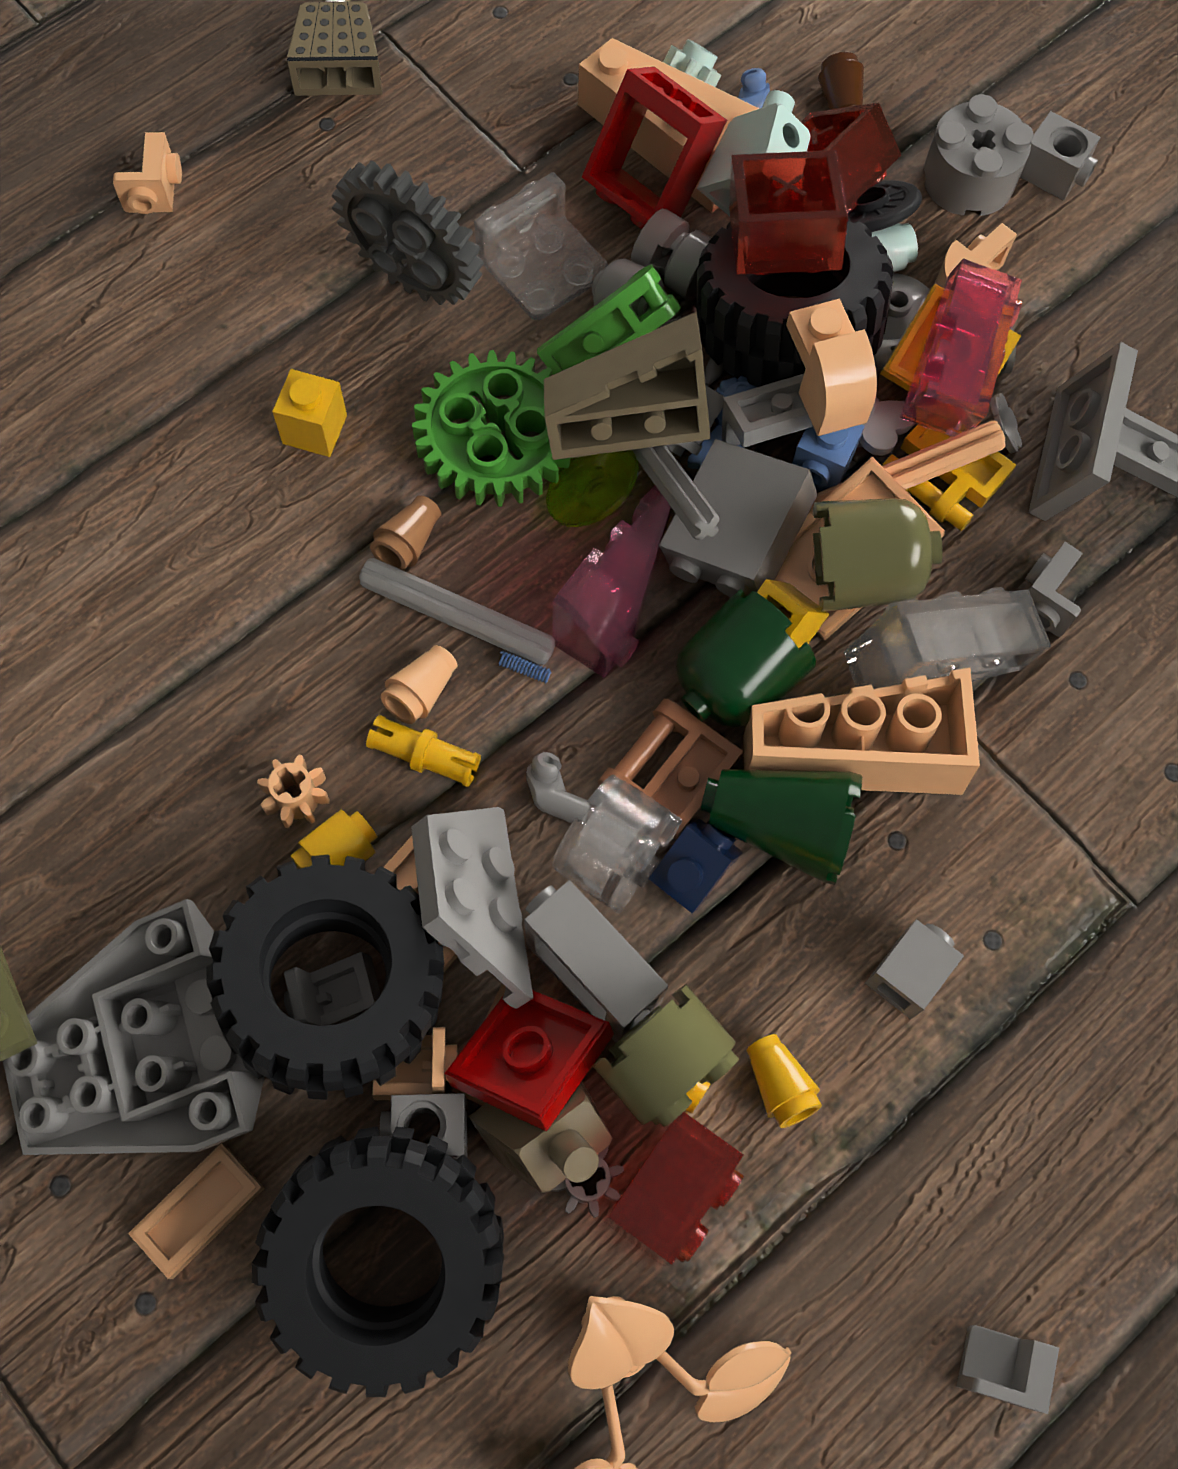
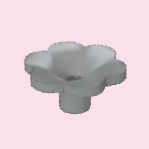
(1007, 422)

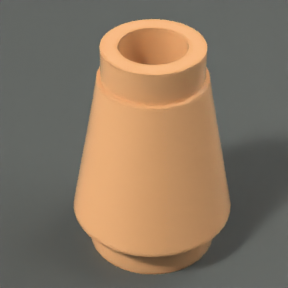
(418, 685)

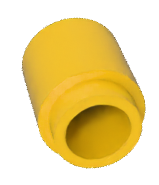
(338, 838)

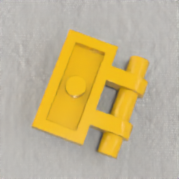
(974, 480)

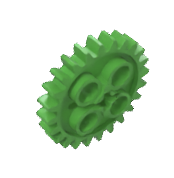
(455, 447)

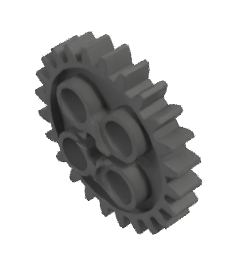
(407, 232)

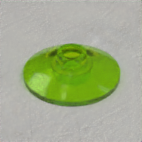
(592, 487)

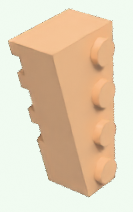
(655, 140)

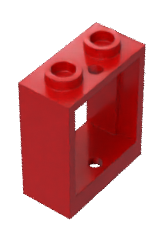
(652, 90)

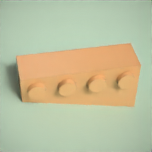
(894, 736)

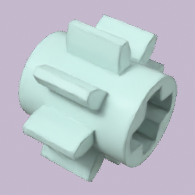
(694, 61)

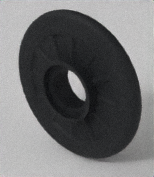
(886, 204)

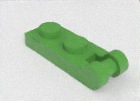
(611, 322)

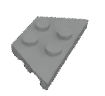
(472, 894)

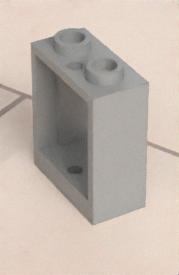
(592, 958)

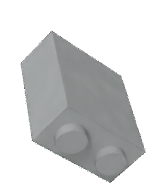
(759, 515)

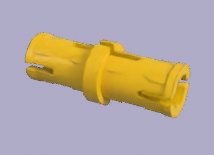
(423, 750)

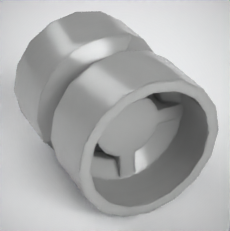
(671, 251)

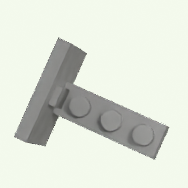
(1095, 431)

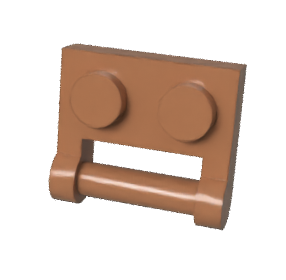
(685, 773)

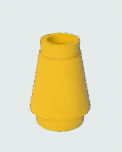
(782, 1082)

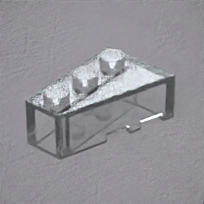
(932, 637)

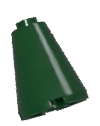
(788, 814)

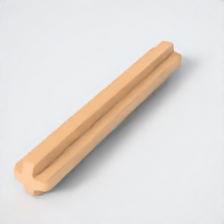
(941, 457)

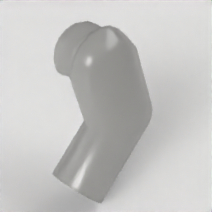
(549, 790)

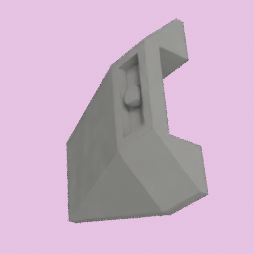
(133, 1051)

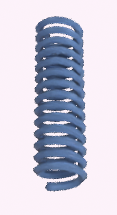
(527, 663)

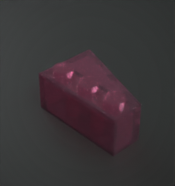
(963, 349)

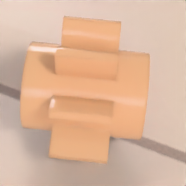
(288, 775)

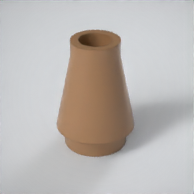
(405, 534)

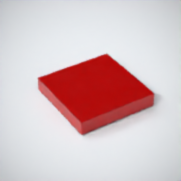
(530, 1058)

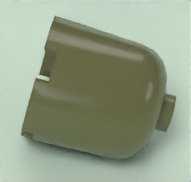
(873, 552)

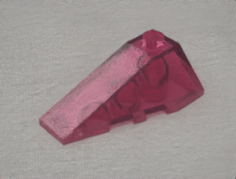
(606, 594)

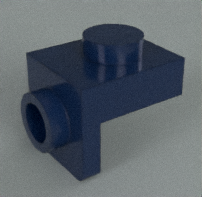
(695, 864)

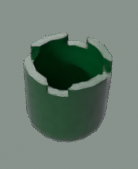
(740, 661)

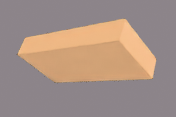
(196, 1211)

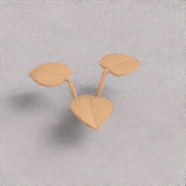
(626, 1335)

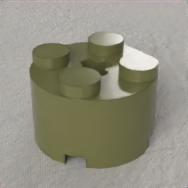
(667, 1058)

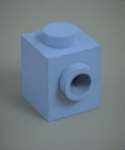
(827, 454)

